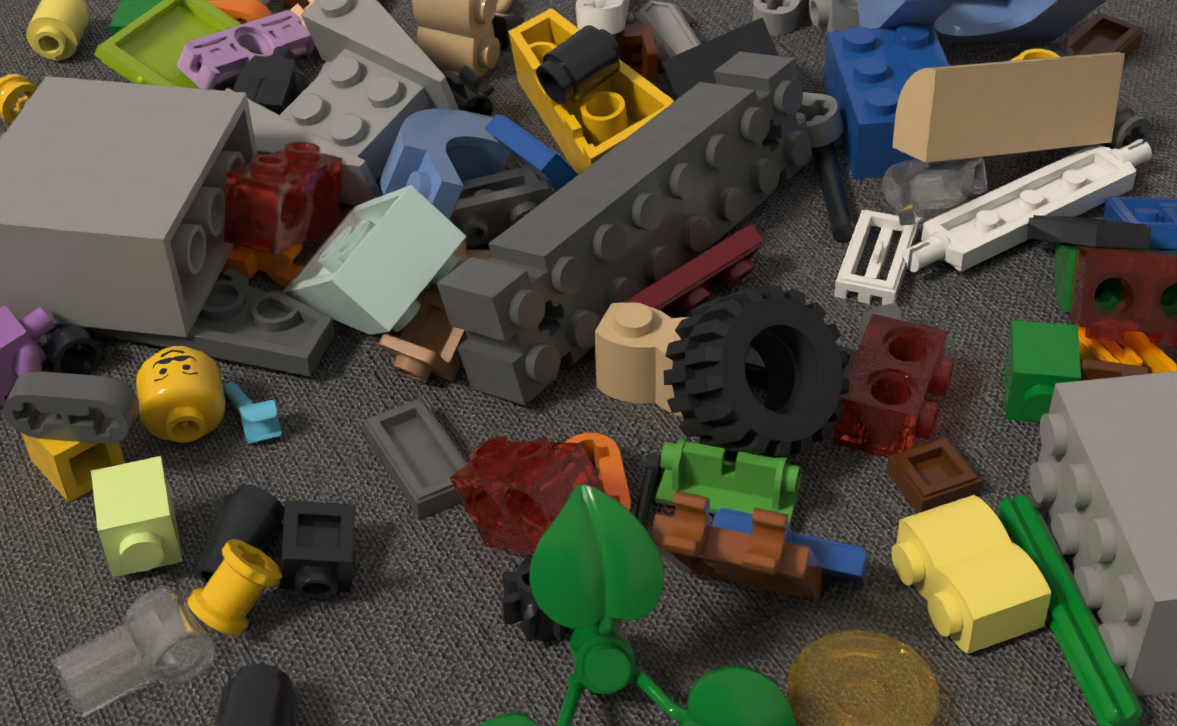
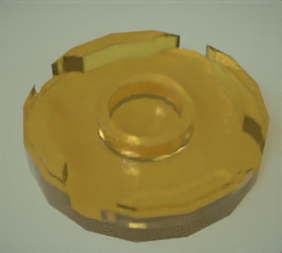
(861, 682)

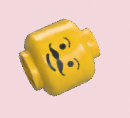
(178, 392)

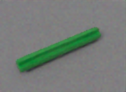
(1071, 619)

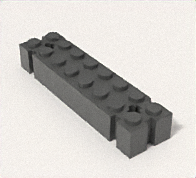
(626, 224)

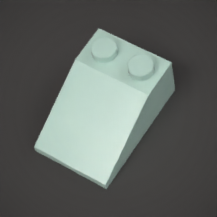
(379, 262)

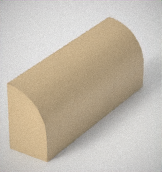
(1008, 107)

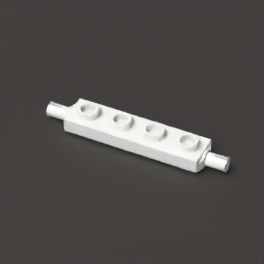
(1002, 216)

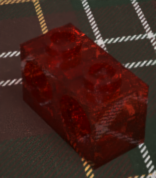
(282, 198)
(1143, 280)
(894, 387)
(520, 488)

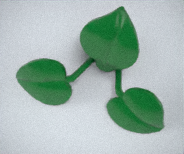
(605, 566)

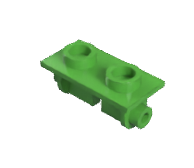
(734, 485)

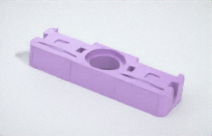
(223, 55)

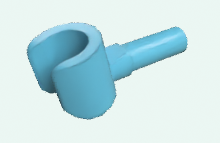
(258, 419)

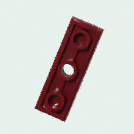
(690, 283)

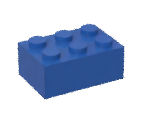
(866, 78)

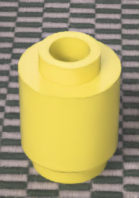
(57, 28)

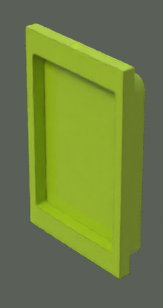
(153, 43)

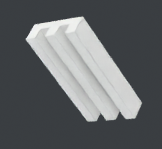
(870, 284)

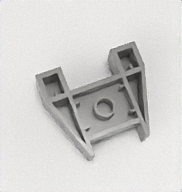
(360, 97)

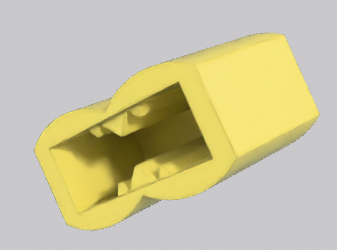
(970, 574)

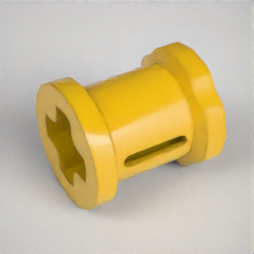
(234, 588)

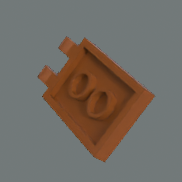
(747, 559)

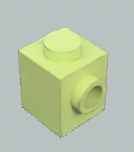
(136, 516)

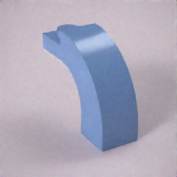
(440, 151)

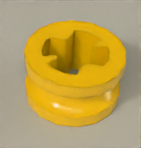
(10, 87)

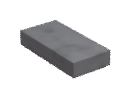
(416, 456)

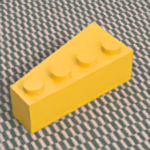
(600, 118)

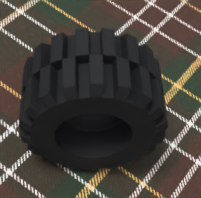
(799, 364)

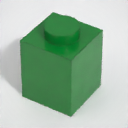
(1034, 362)

